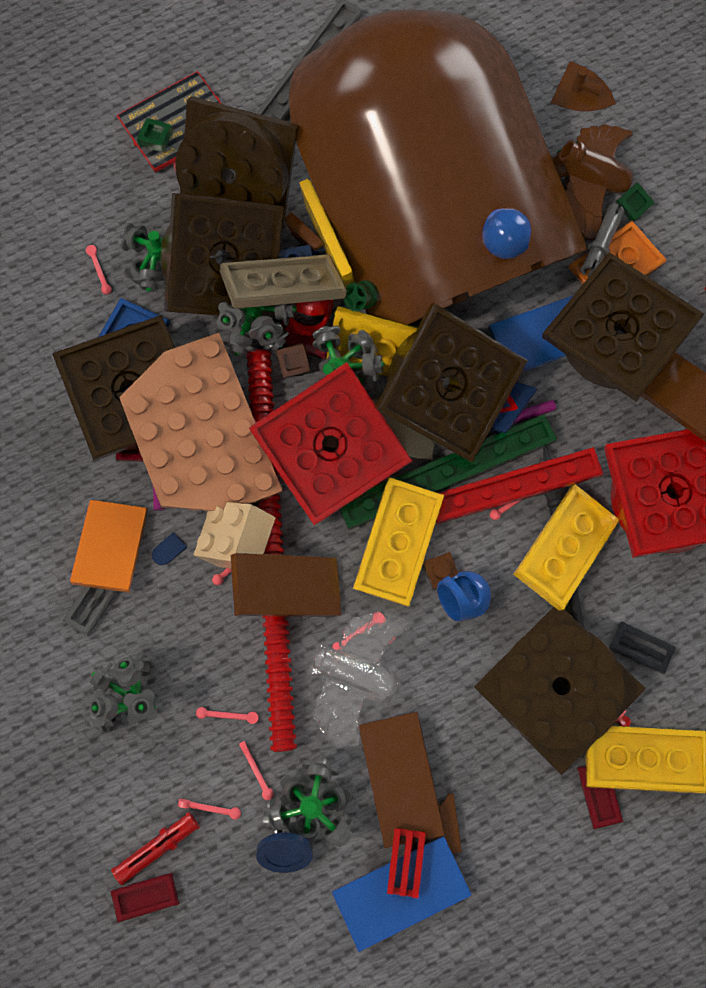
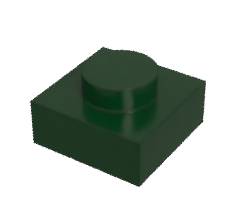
(154, 135)
(635, 202)

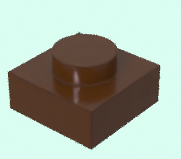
(293, 360)
(439, 568)

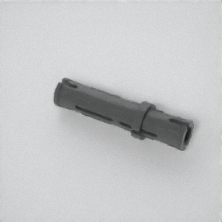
(600, 247)

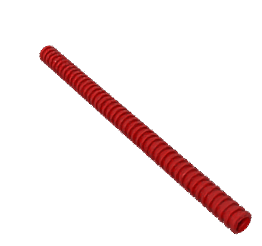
(276, 633)

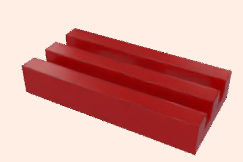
(402, 890)

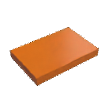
(632, 248)
(109, 546)

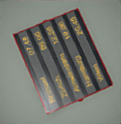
(168, 107)

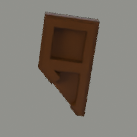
(302, 232)
(450, 822)

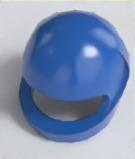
(506, 233)
(464, 595)

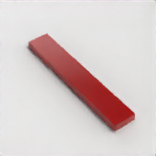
(519, 484)

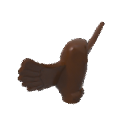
(593, 173)

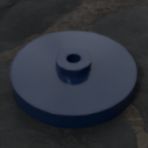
(284, 852)

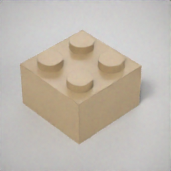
(232, 531)

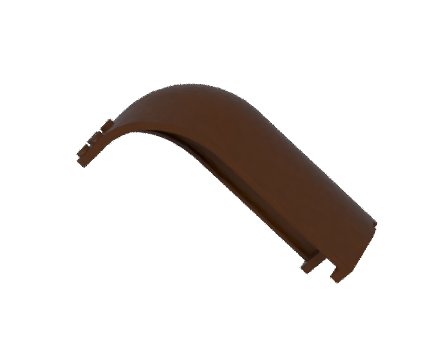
(411, 147)

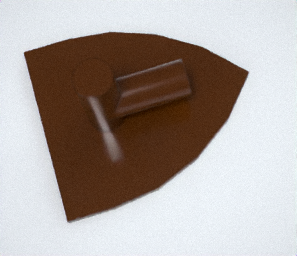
(582, 90)

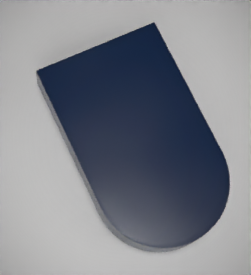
(168, 550)

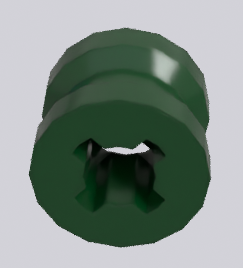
(358, 302)

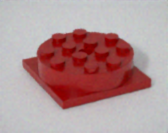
(642, 473)
(325, 478)

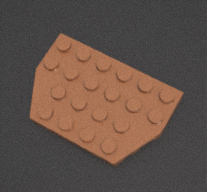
(197, 431)

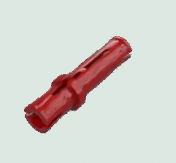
(185, 826)

